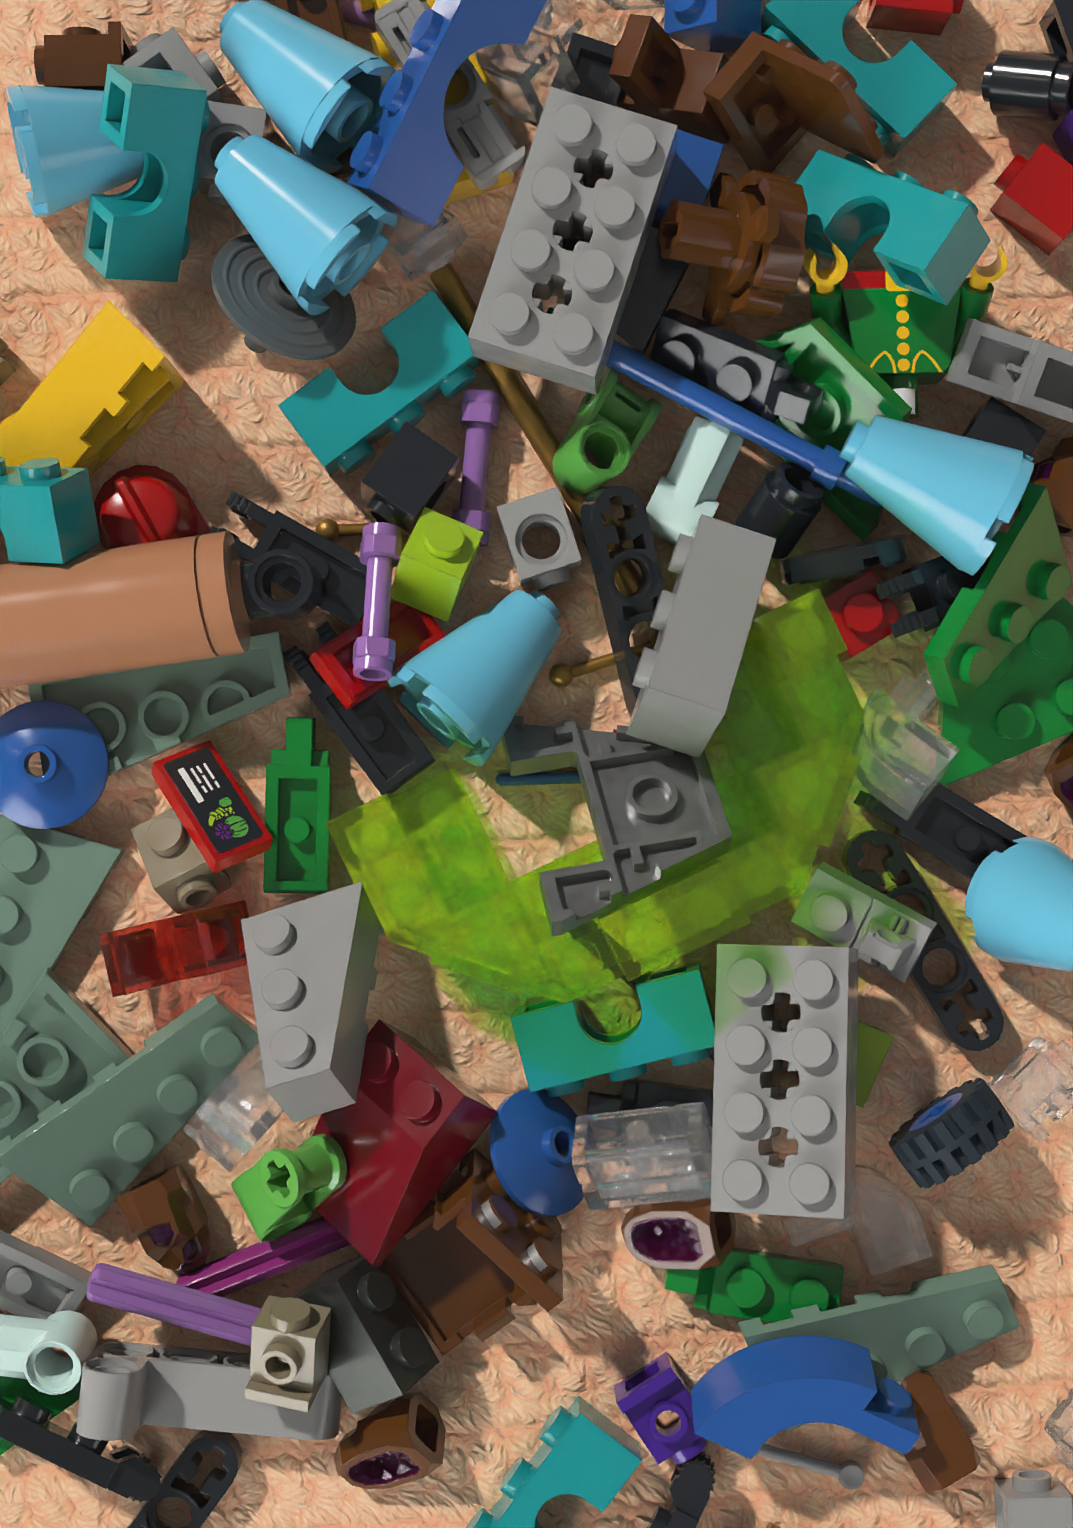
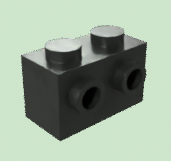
(373, 1336)

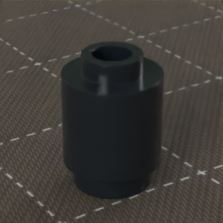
(1029, 85)
(783, 507)

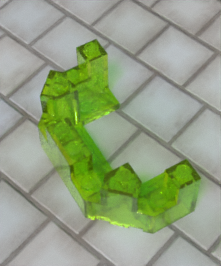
(794, 766)

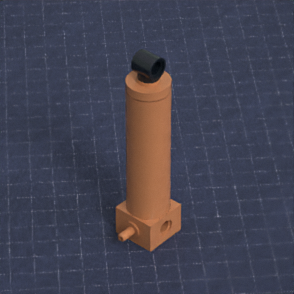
(140, 607)

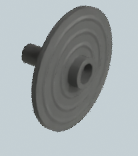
(268, 312)

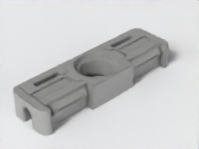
(473, 124)

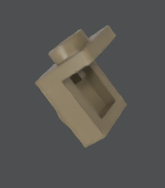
(176, 864)

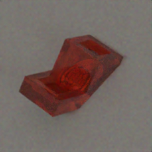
(175, 948)

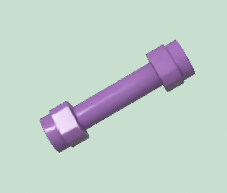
(480, 415)
(374, 650)

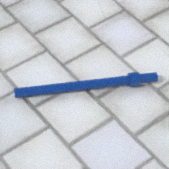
(825, 465)

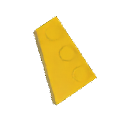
(92, 397)

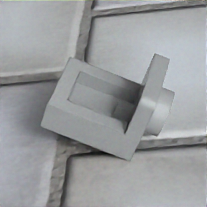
(171, 53)

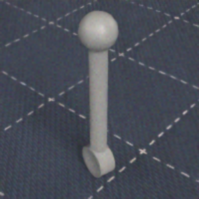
(848, 1472)

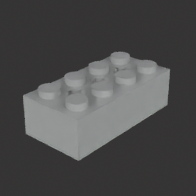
(552, 204)
(752, 1110)

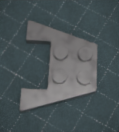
(648, 807)

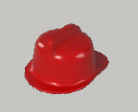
(145, 507)

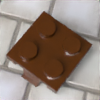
(514, 1239)
(449, 1283)

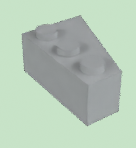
(700, 635)
(311, 996)

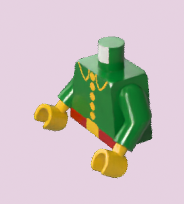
(894, 329)

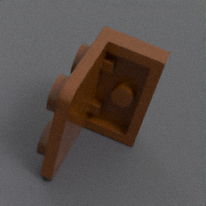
(777, 93)

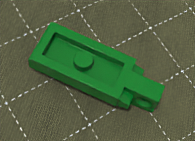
(296, 813)
(760, 1285)

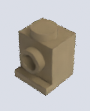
(289, 1353)

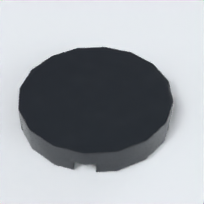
(843, 560)

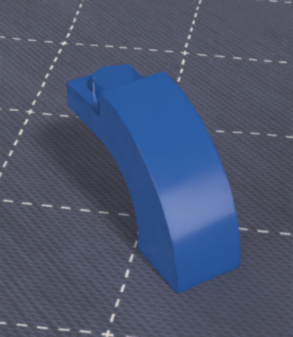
(799, 1383)

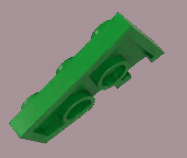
(1012, 595)

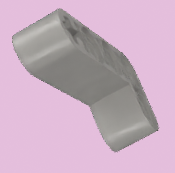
(190, 1390)

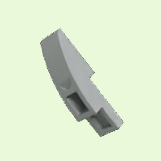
(1014, 369)

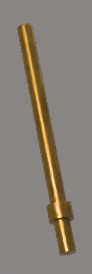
(525, 412)

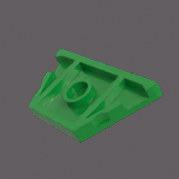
(849, 395)
(1020, 702)

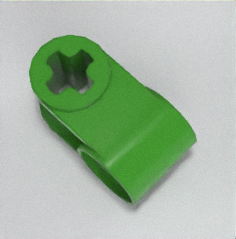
(607, 427)
(290, 1185)

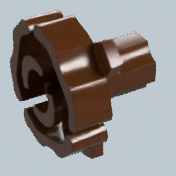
(743, 238)

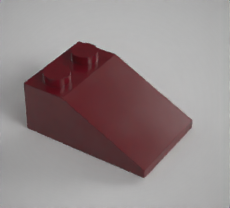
(398, 1140)

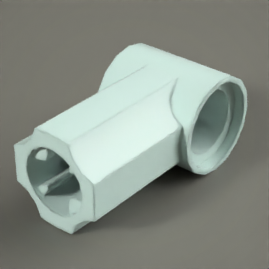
(693, 480)
(29, 1355)

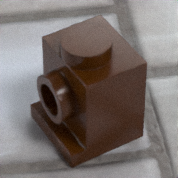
(81, 56)

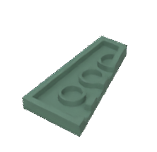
(172, 703)
(44, 894)
(50, 1055)
(111, 1130)
(907, 1328)

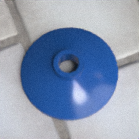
(75, 771)
(533, 1152)

